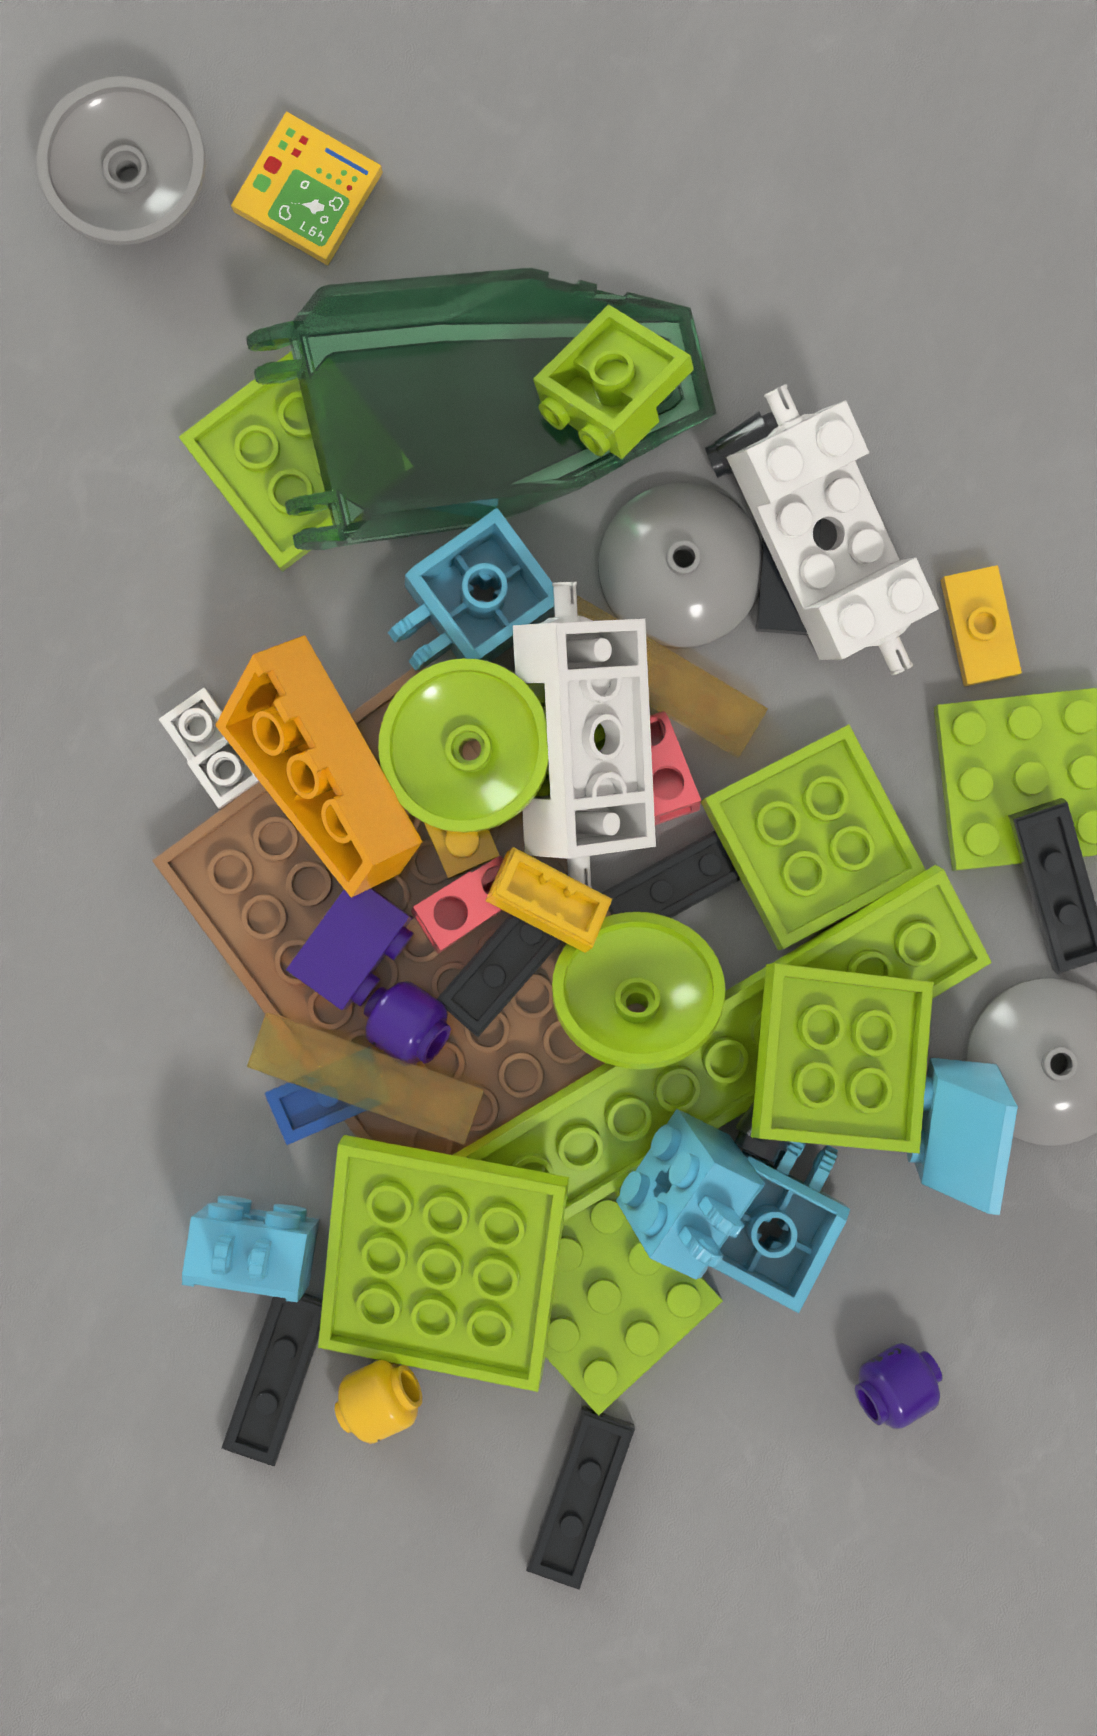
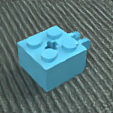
(443, 588)
(689, 1194)
(810, 1224)
(251, 1248)

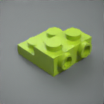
(611, 382)

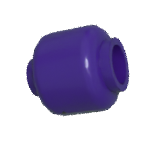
(406, 1023)
(899, 1386)

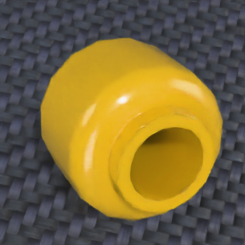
(378, 1401)

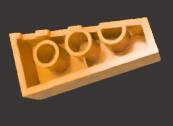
(318, 765)

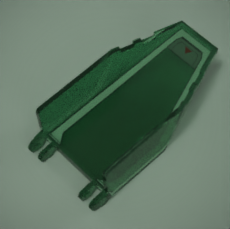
(432, 398)

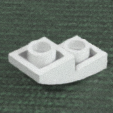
(206, 749)

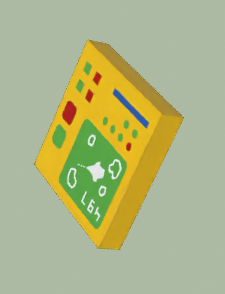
(307, 188)

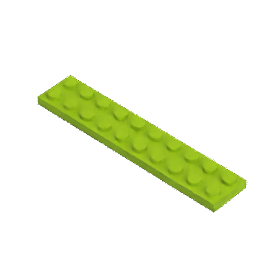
(608, 1118)

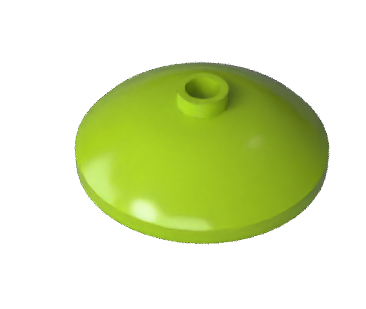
(433, 722)
(646, 963)

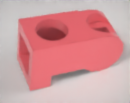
(672, 781)
(458, 907)

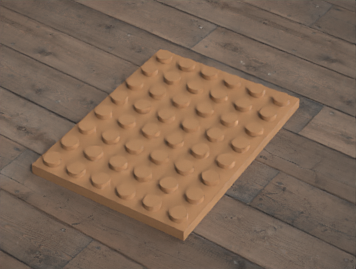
(266, 891)

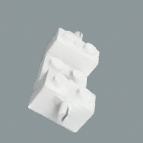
(859, 587)
(590, 677)

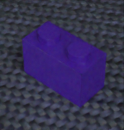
(350, 946)

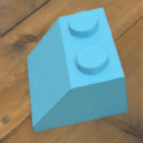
(966, 1132)

